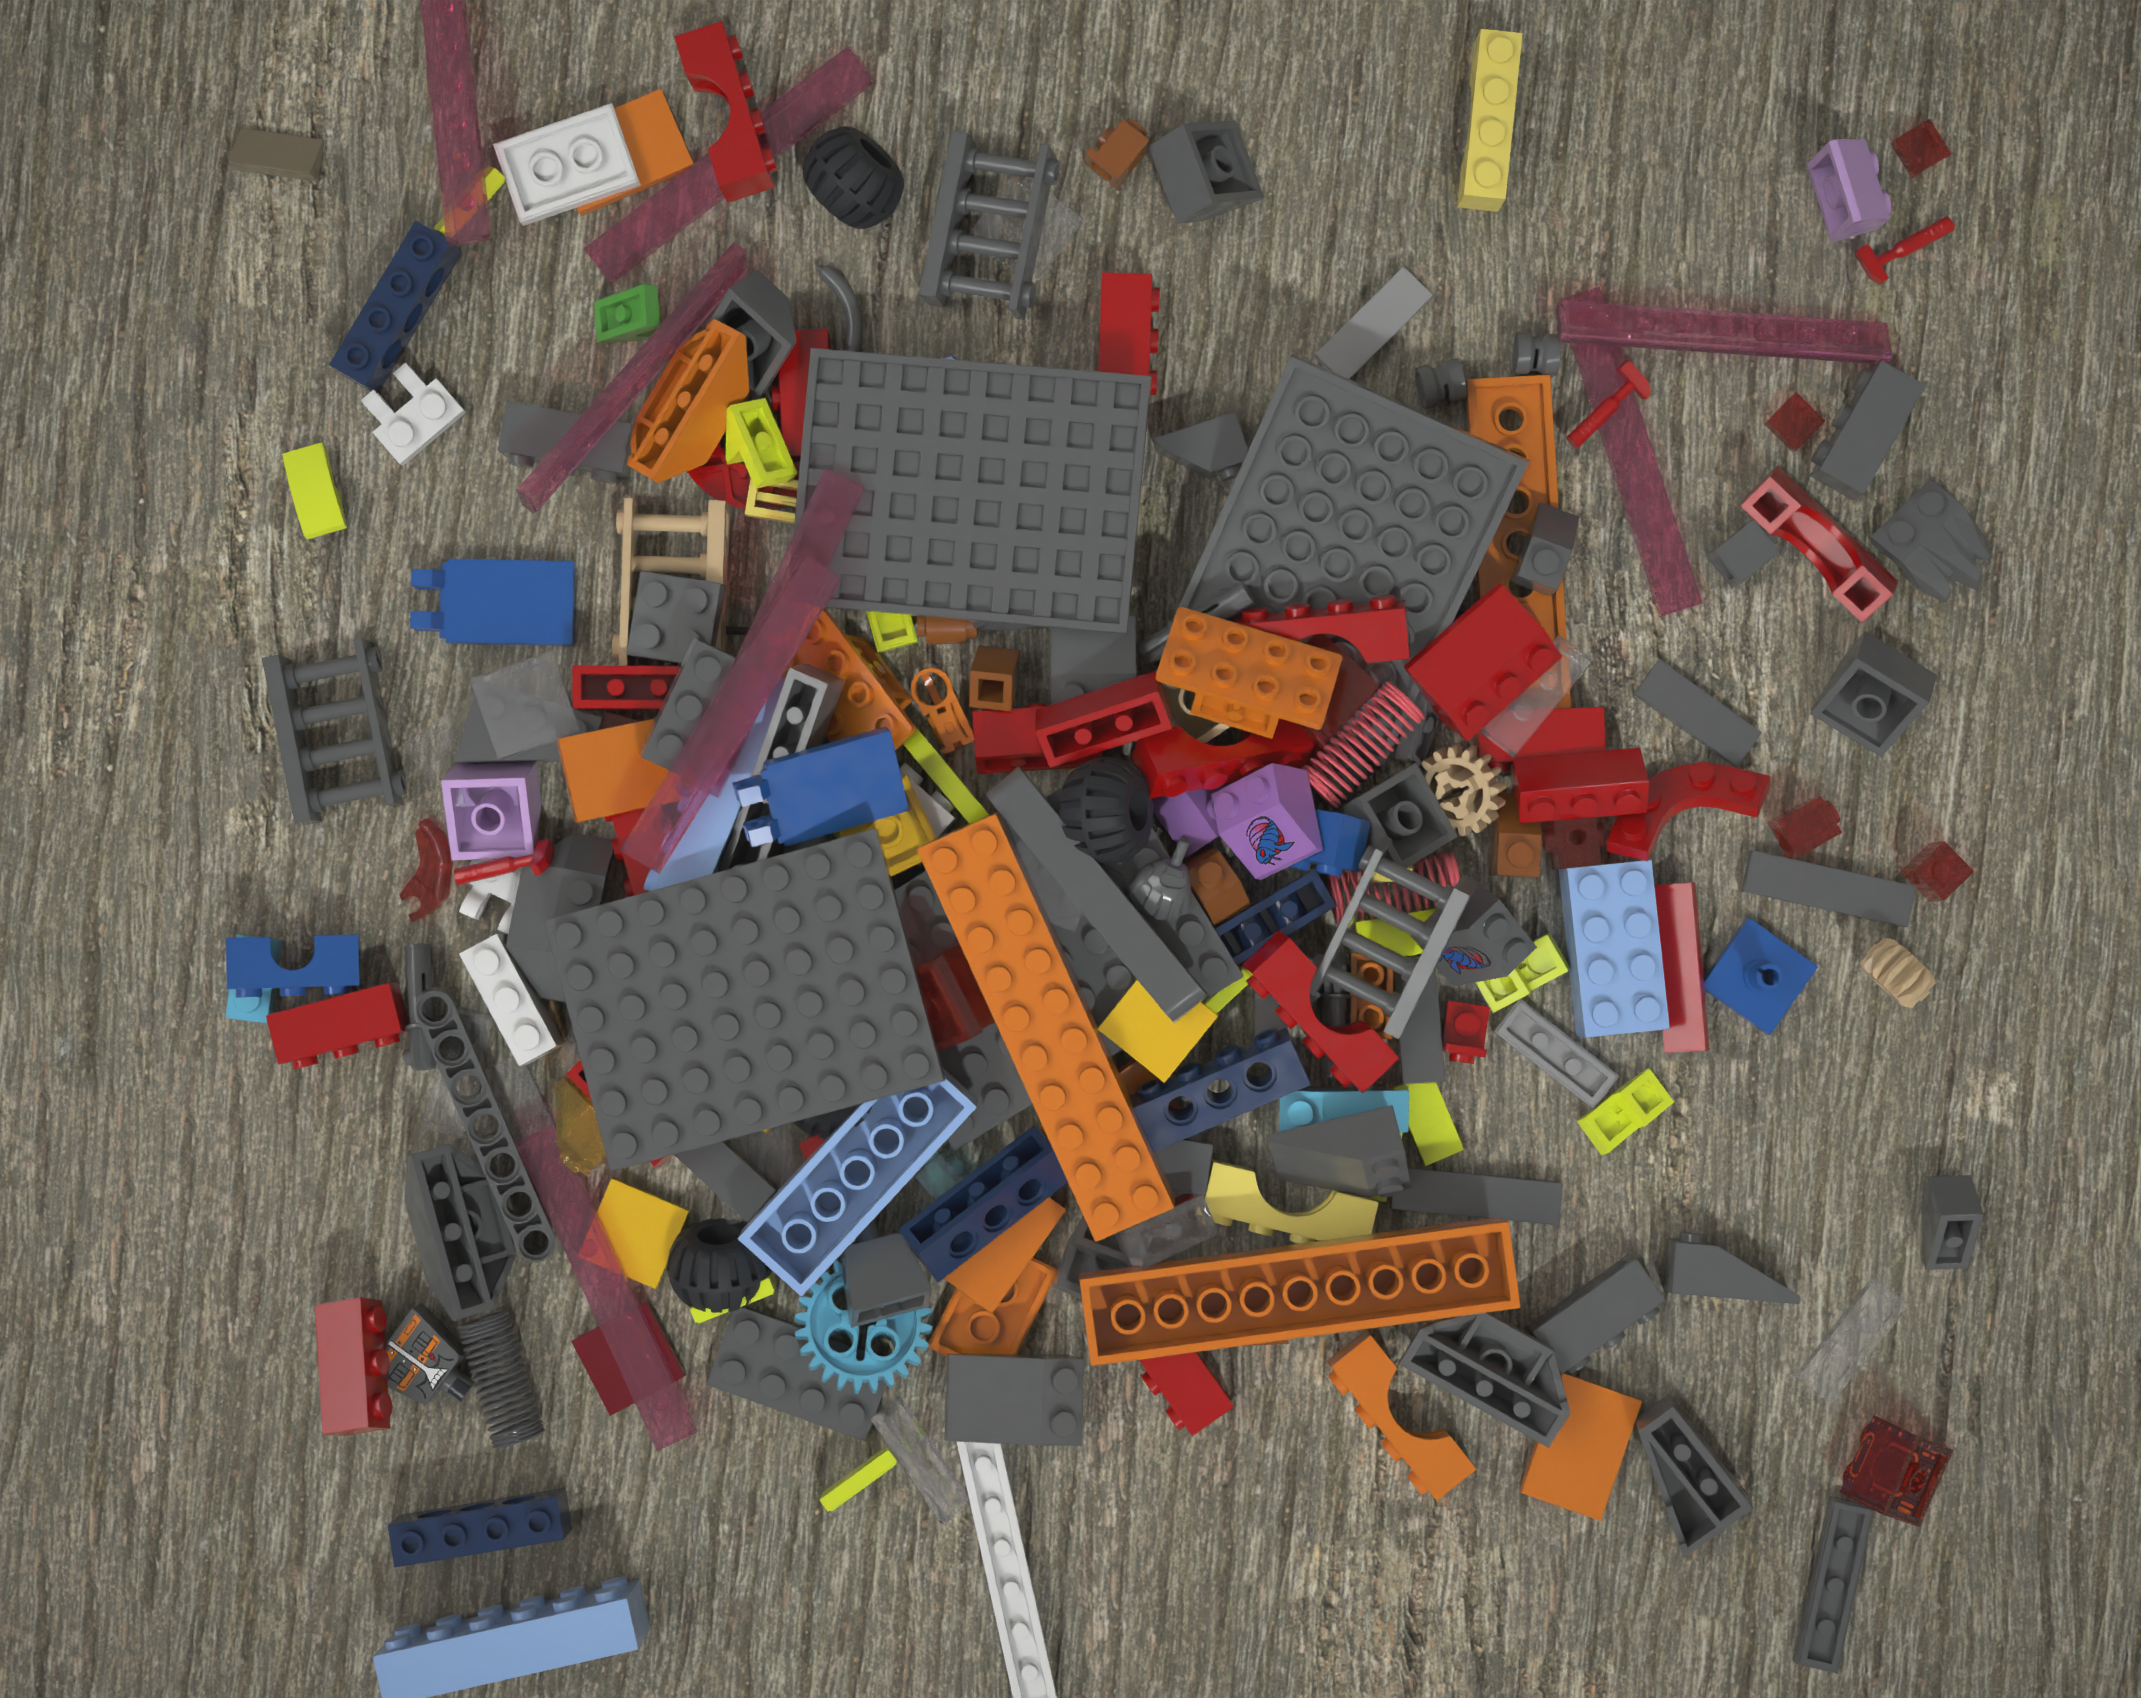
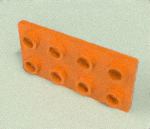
(1247, 673)
(870, 692)

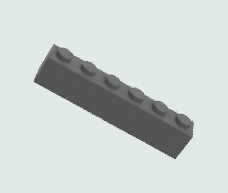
(796, 725)

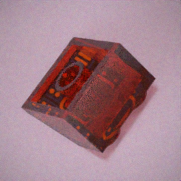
(1895, 1471)

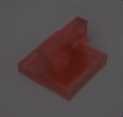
(952, 998)

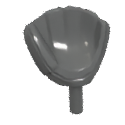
(1163, 886)

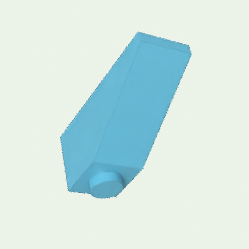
(1322, 1104)

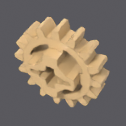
(1458, 769)

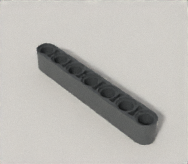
(1096, 895)
(485, 1145)

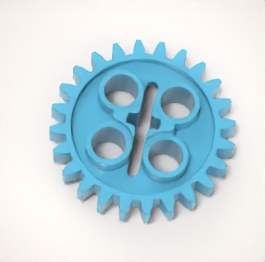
(825, 1320)

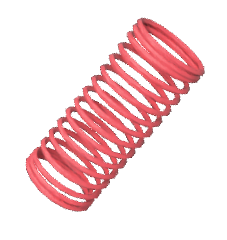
(1402, 702)
(1450, 876)

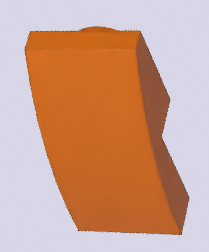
(1378, 976)

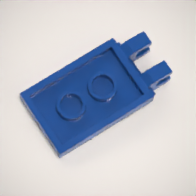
(500, 602)
(825, 789)

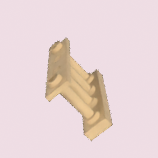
(710, 565)

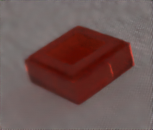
(1920, 148)
(1794, 422)

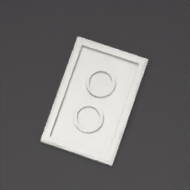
(567, 164)

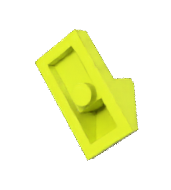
(757, 441)

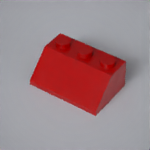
(1482, 662)

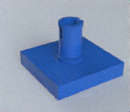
(1758, 976)

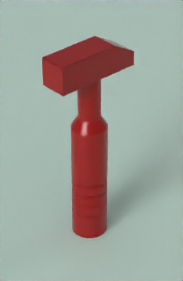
(1873, 265)
(1634, 381)
(538, 861)

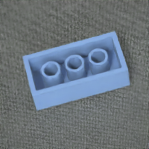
(1614, 949)

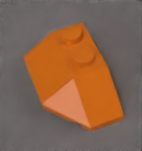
(689, 404)

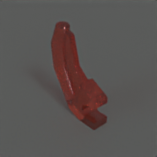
(434, 873)

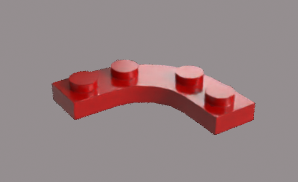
(732, 482)
(1683, 789)

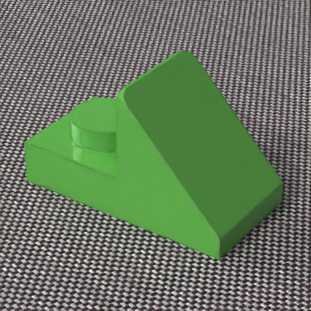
(628, 315)

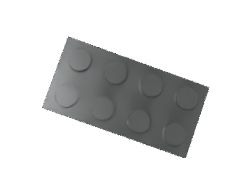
(764, 1365)

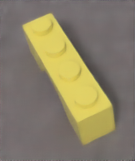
(1491, 120)
(1235, 1196)

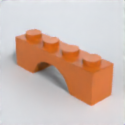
(1432, 1456)

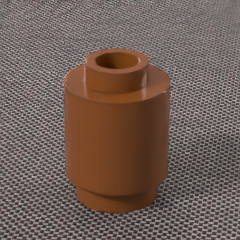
(944, 630)

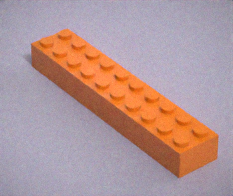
(1047, 1026)
(1299, 1290)

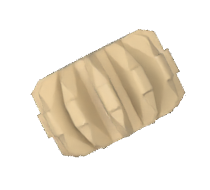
(1898, 972)

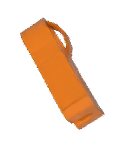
(945, 716)

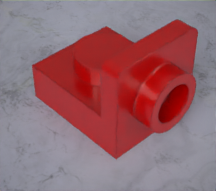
(1464, 1031)

